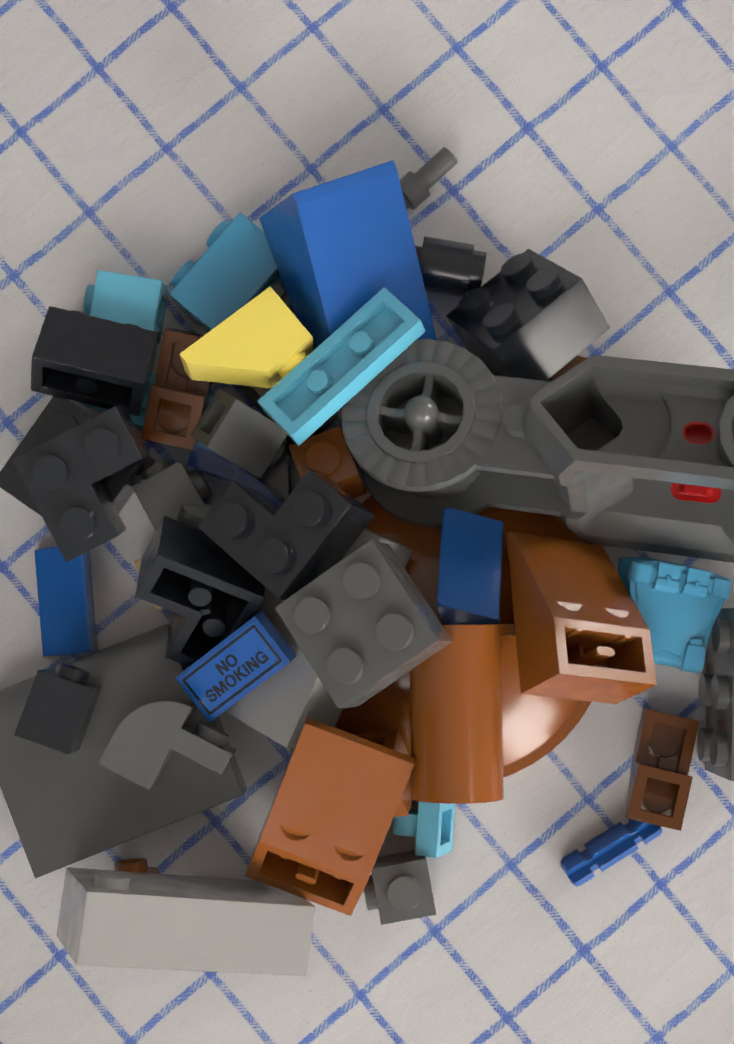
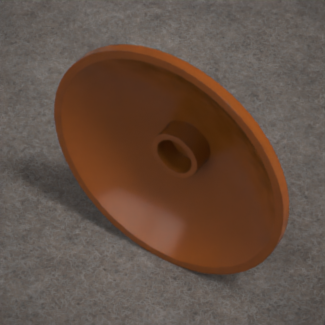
(465, 703)

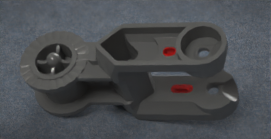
(610, 447)

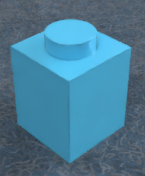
(127, 300)

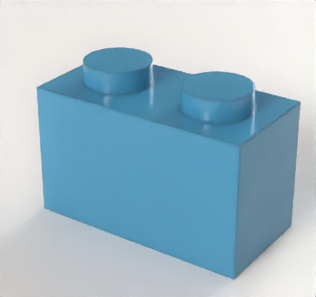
(227, 274)

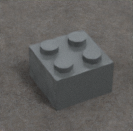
(363, 624)

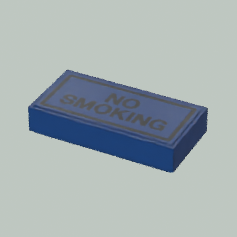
(236, 666)

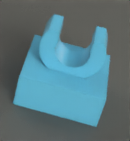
(431, 826)

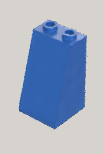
(343, 247)

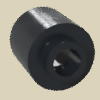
(450, 266)

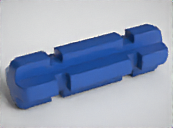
(607, 849)

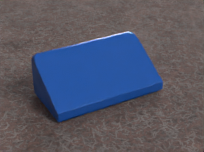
(469, 568)
(65, 603)

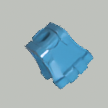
(677, 607)

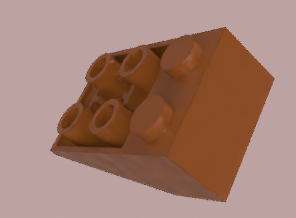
(575, 622)
(329, 816)

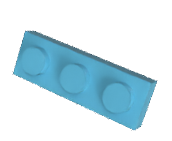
(341, 366)

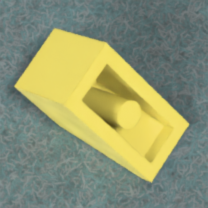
(250, 346)

